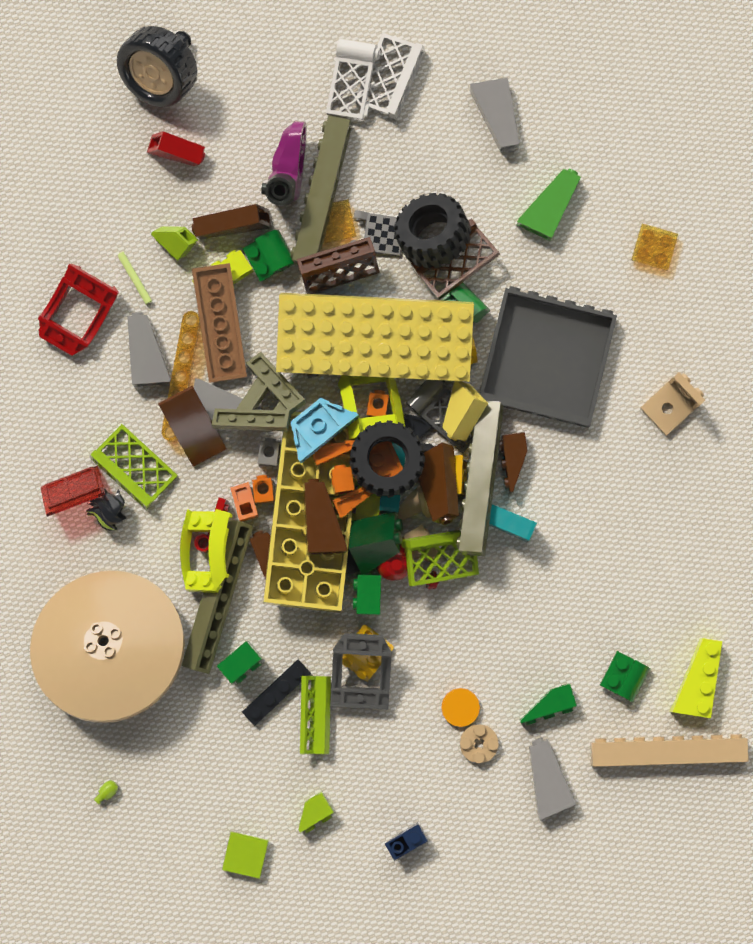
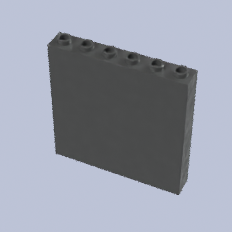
(548, 356)

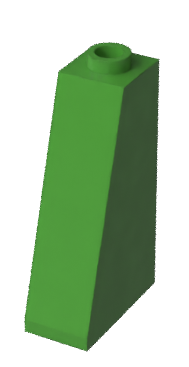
(547, 210)

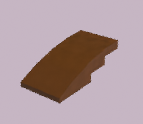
(192, 426)

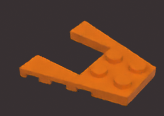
(381, 459)

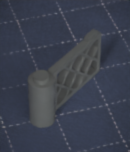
(423, 401)

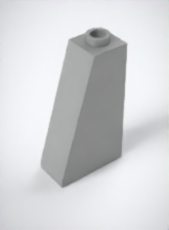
(496, 108)
(145, 354)
(214, 397)
(549, 782)

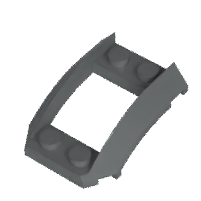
(360, 696)

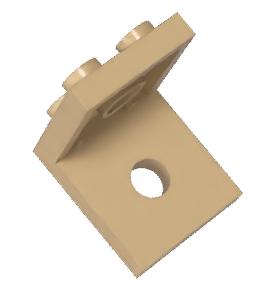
(682, 398)

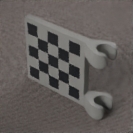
(381, 231)

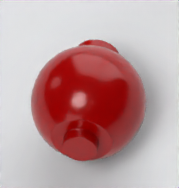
(395, 567)

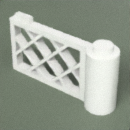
(360, 55)

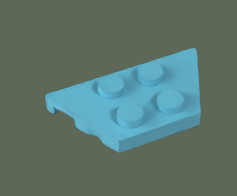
(318, 426)

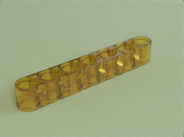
(180, 366)

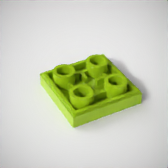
(245, 854)

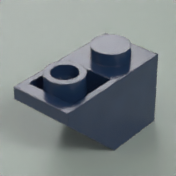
(406, 841)

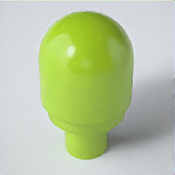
(106, 791)

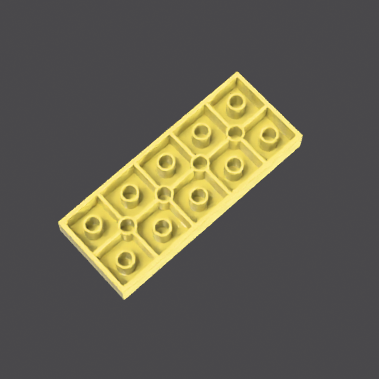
(374, 337)
(291, 574)

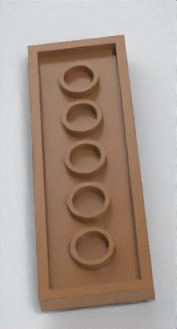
(219, 322)

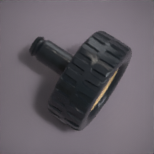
(157, 65)

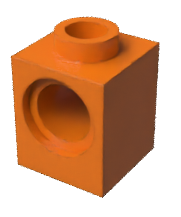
(378, 394)
(342, 479)
(263, 498)

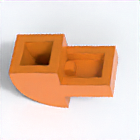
(244, 502)

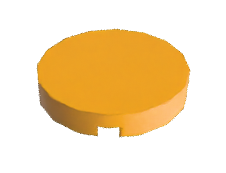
(460, 707)

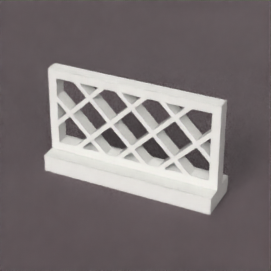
(406, 76)

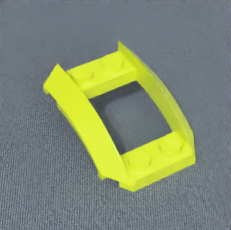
(349, 402)
(216, 524)

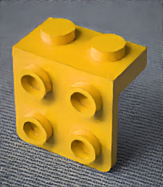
(364, 665)

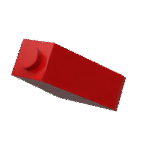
(176, 149)

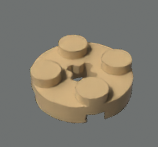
(479, 732)

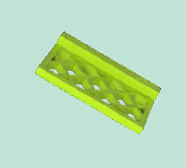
(122, 478)
(435, 540)

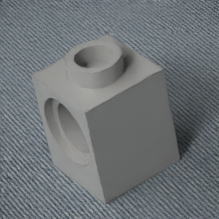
(268, 461)

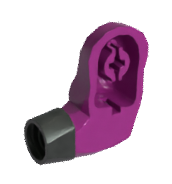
(287, 166)

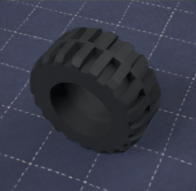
(421, 214)
(393, 433)

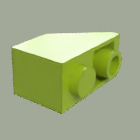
(175, 240)
(315, 810)

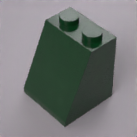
(375, 540)

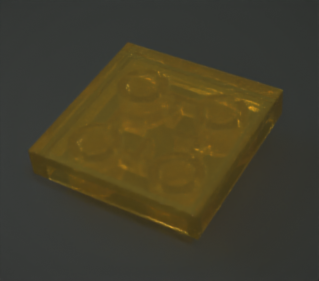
(340, 223)
(654, 247)

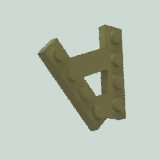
(246, 415)

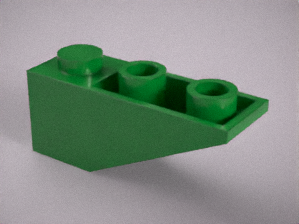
(555, 700)

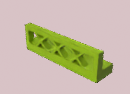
(318, 715)

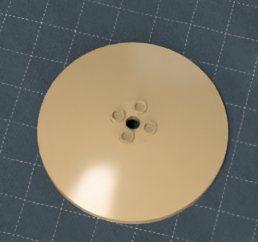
(111, 679)

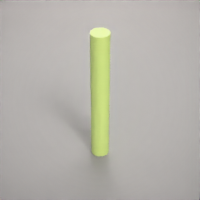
(134, 277)

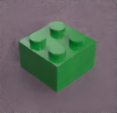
(368, 594)
(240, 662)

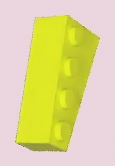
(699, 681)

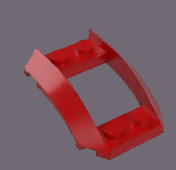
(89, 286)

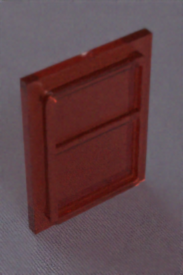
(72, 490)

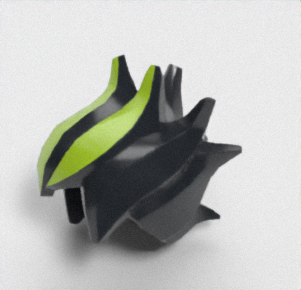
(107, 510)

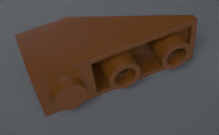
(514, 451)

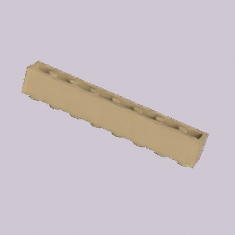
(669, 751)

